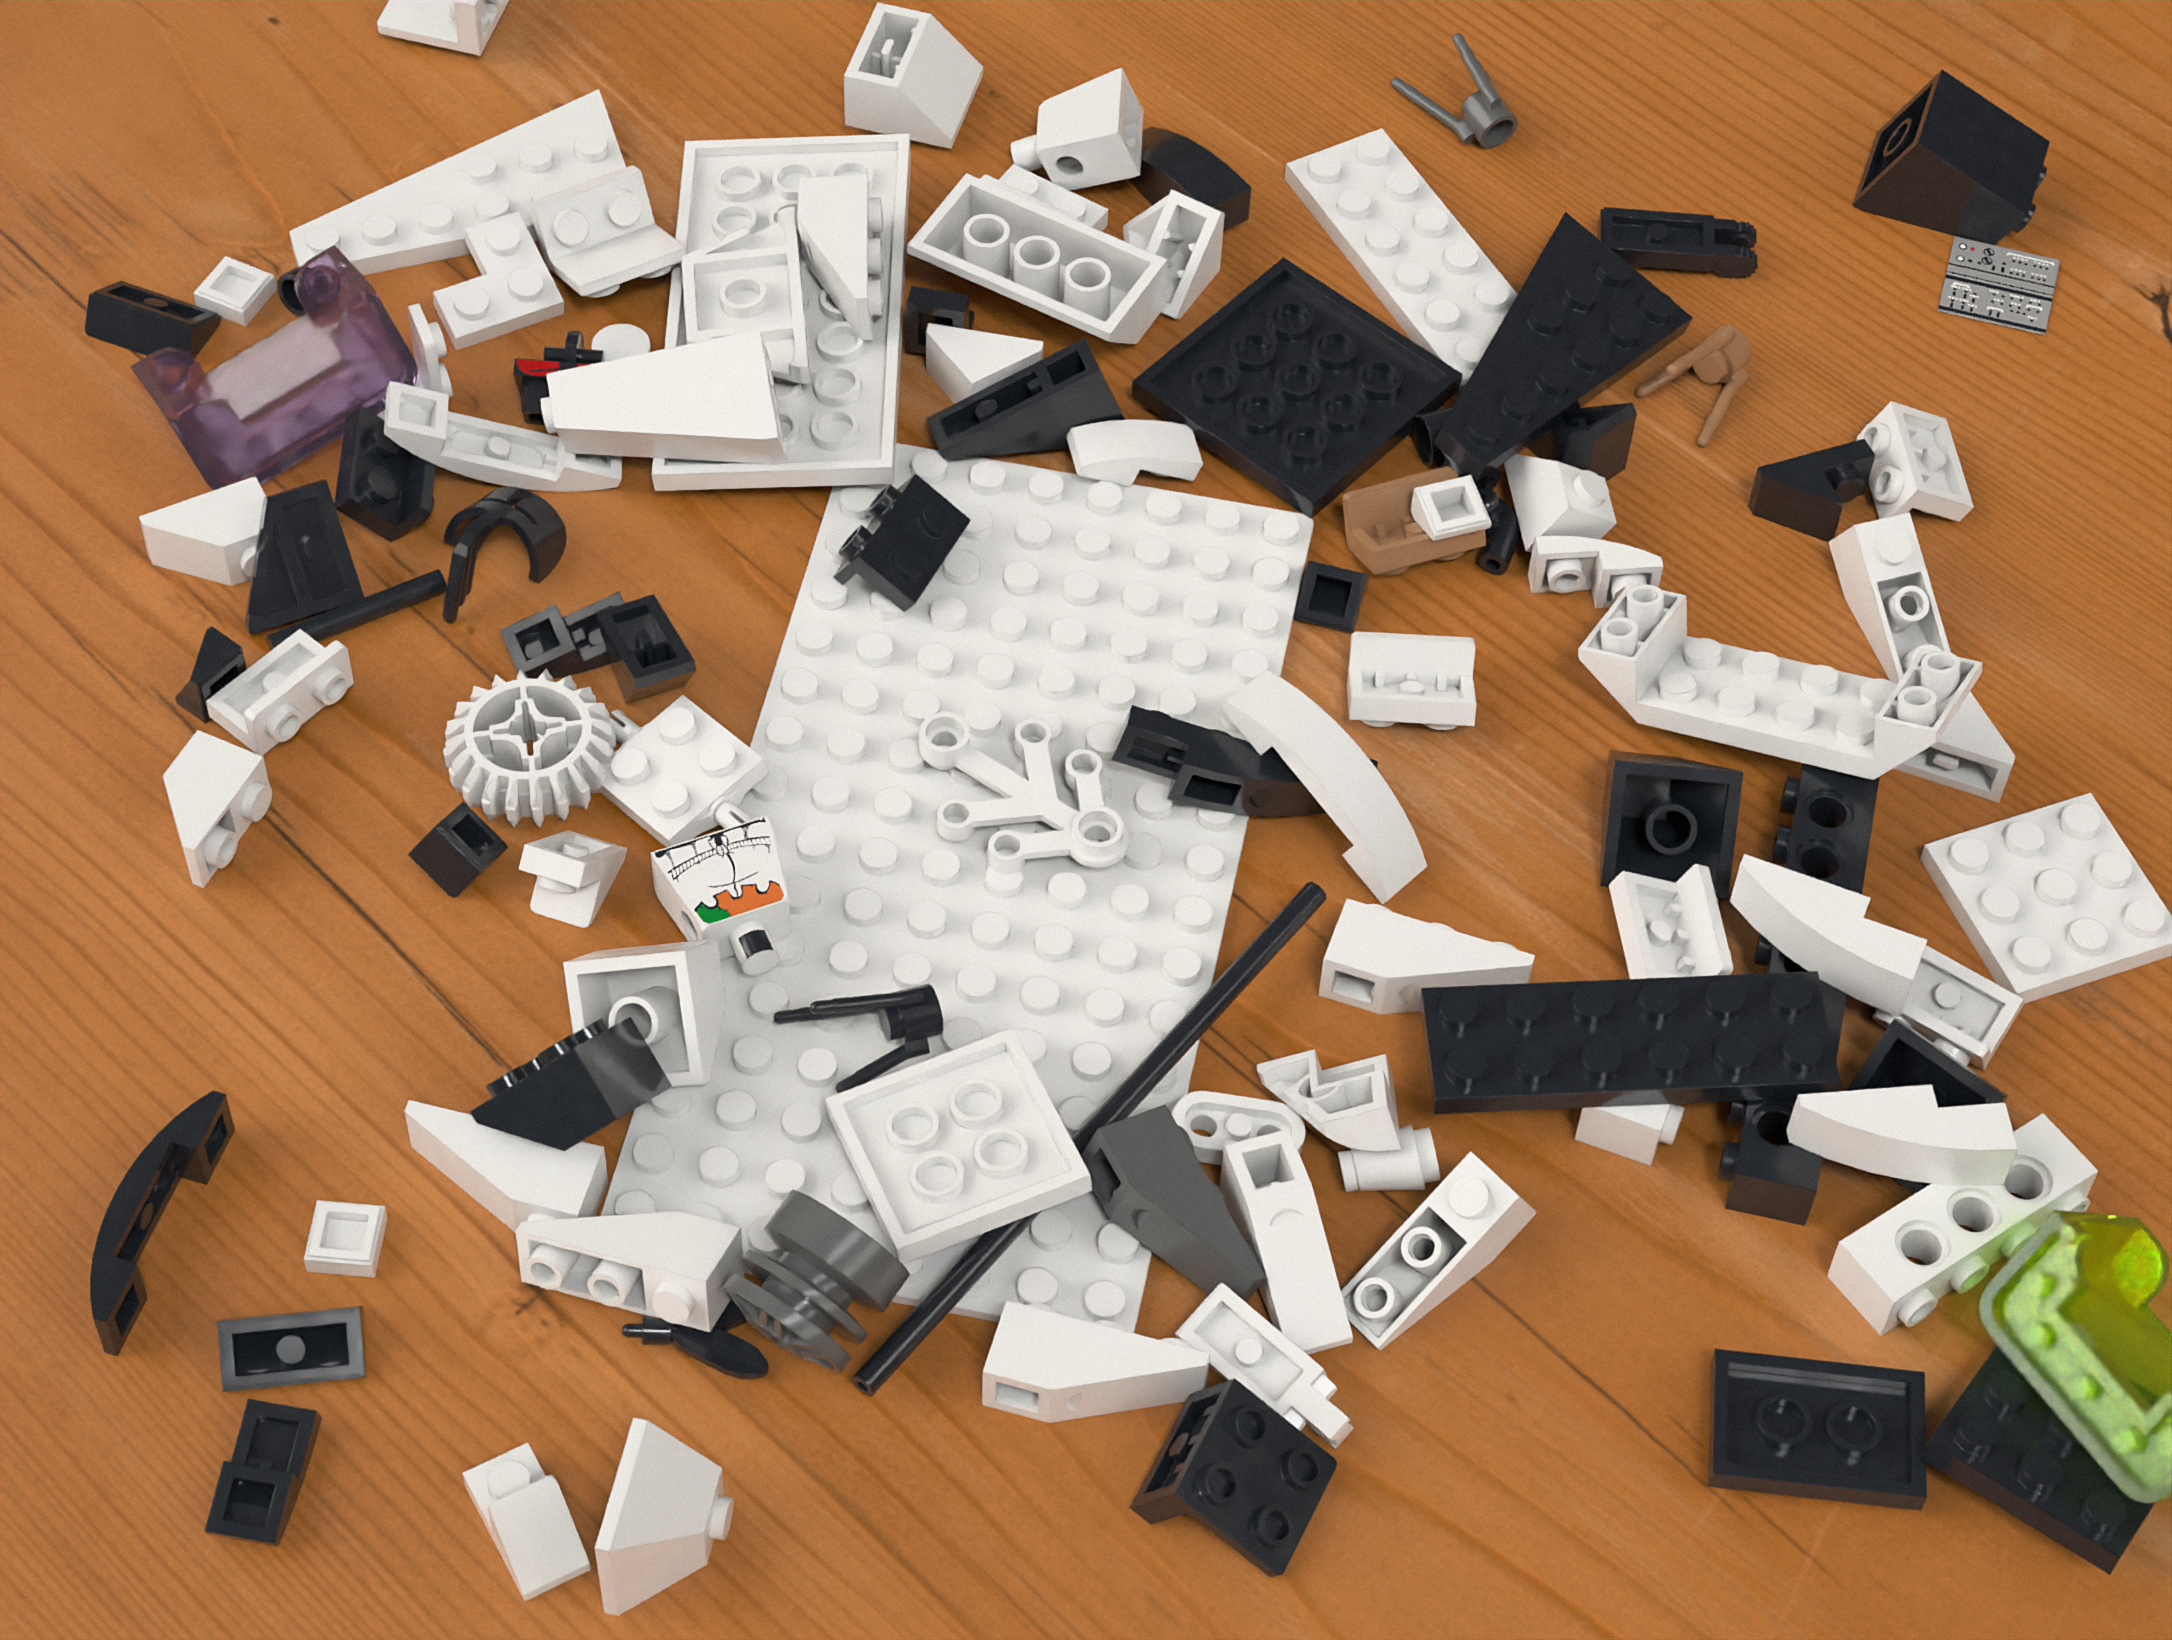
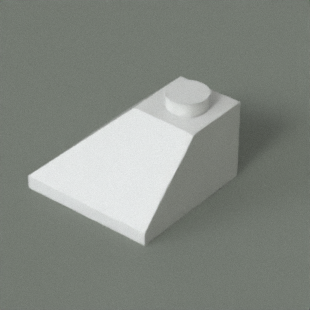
(658, 1517)

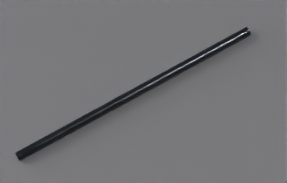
(1116, 1108)

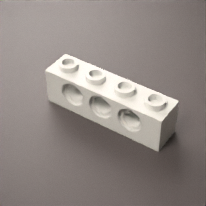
(1891, 1289)

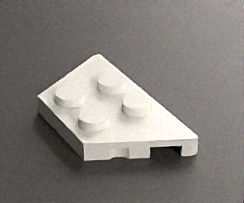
(751, 286)

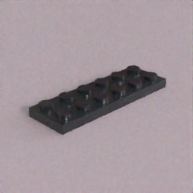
(1627, 1042)

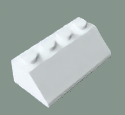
(1044, 260)

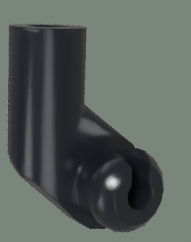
(1501, 537)

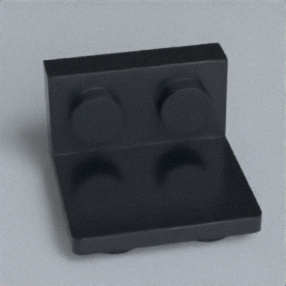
(1238, 1475)

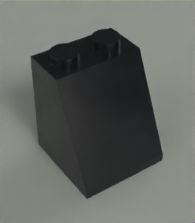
(1954, 165)

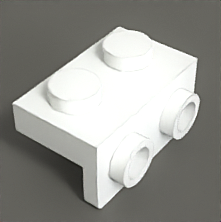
(1411, 680)
(282, 691)
(1670, 925)
(1956, 1009)

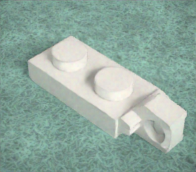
(1266, 1363)

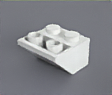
(910, 78)

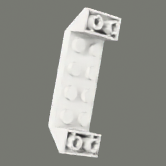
(1765, 699)

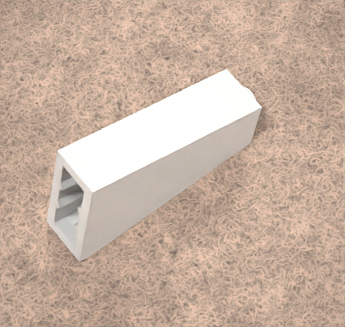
(673, 403)

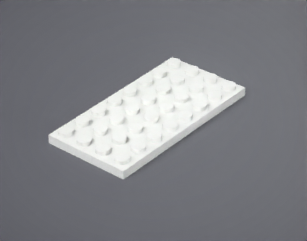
(847, 417)

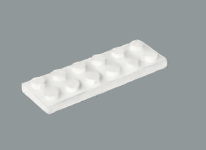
(1405, 246)

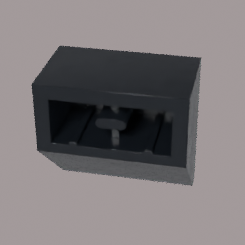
(575, 1086)

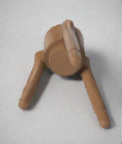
(1714, 361)

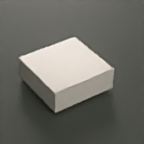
(235, 291)
(345, 1238)

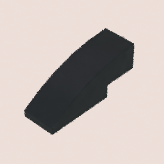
(1184, 166)

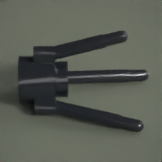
(903, 1015)

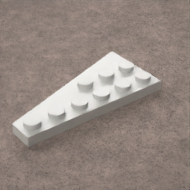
(428, 211)

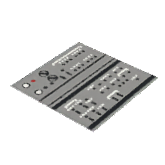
(1999, 285)

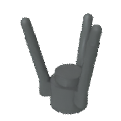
(1484, 111)

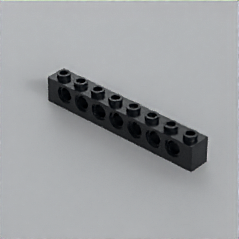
(1830, 843)

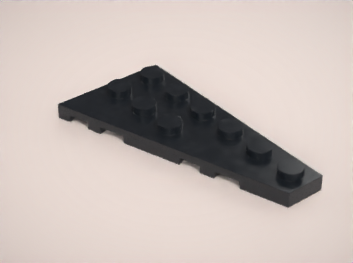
(1562, 343)

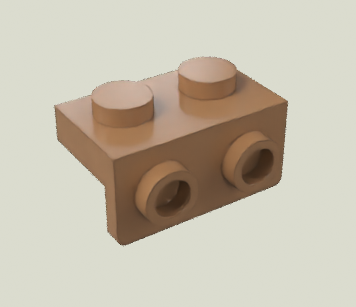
(1385, 533)

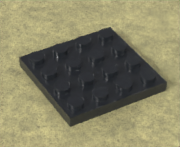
(1296, 386)

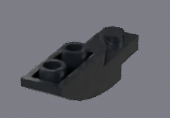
(1212, 767)

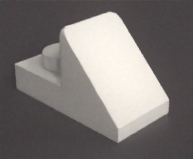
(571, 875)
(527, 1521)

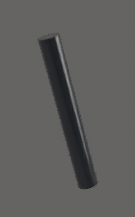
(365, 609)

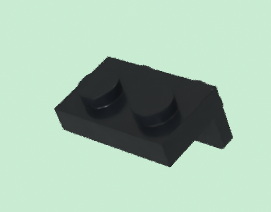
(903, 542)

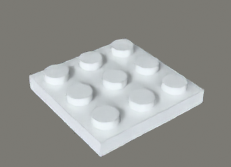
(2051, 898)
(958, 1145)

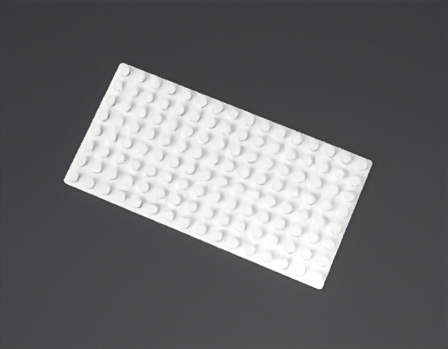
(1048, 609)

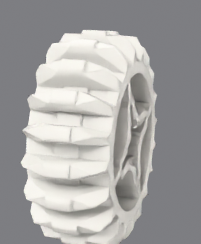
(491, 755)

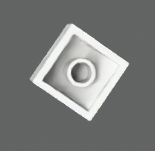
(667, 991)

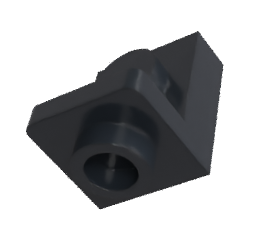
(934, 307)

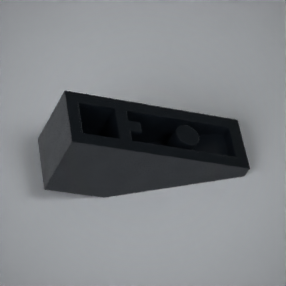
(1028, 408)

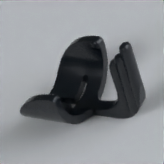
(531, 519)

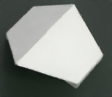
(1190, 240)

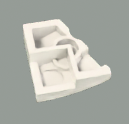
(1345, 1103)

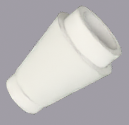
(1392, 1169)

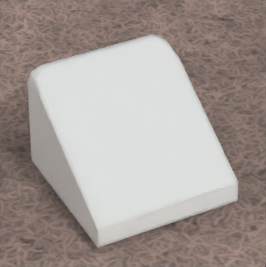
(1449, 508)

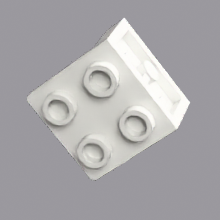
(443, 23)
(603, 234)

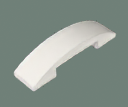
(488, 449)
(1337, 776)

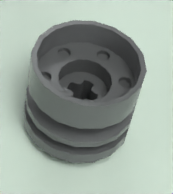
(815, 1281)

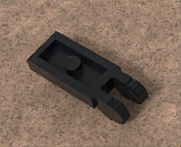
(1680, 241)

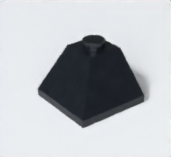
(1667, 817)

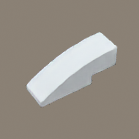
(1827, 933)
(1907, 1135)

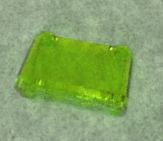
(2083, 1336)

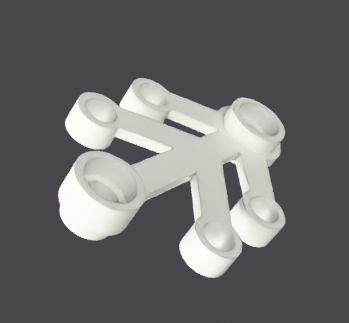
(1024, 798)

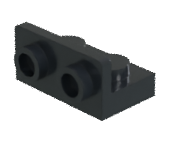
(380, 480)

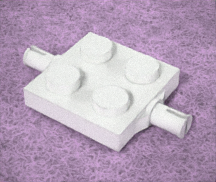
(680, 773)

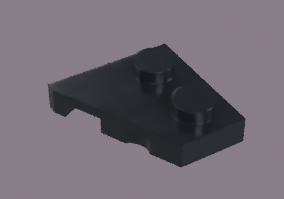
(299, 559)

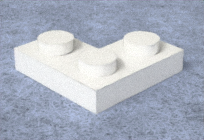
(509, 294)

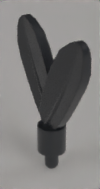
(714, 1348)

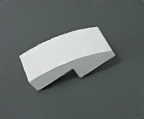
(1122, 447)
(1591, 564)

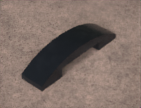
(183, 1149)

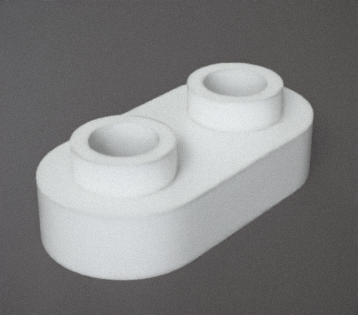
(1232, 1120)

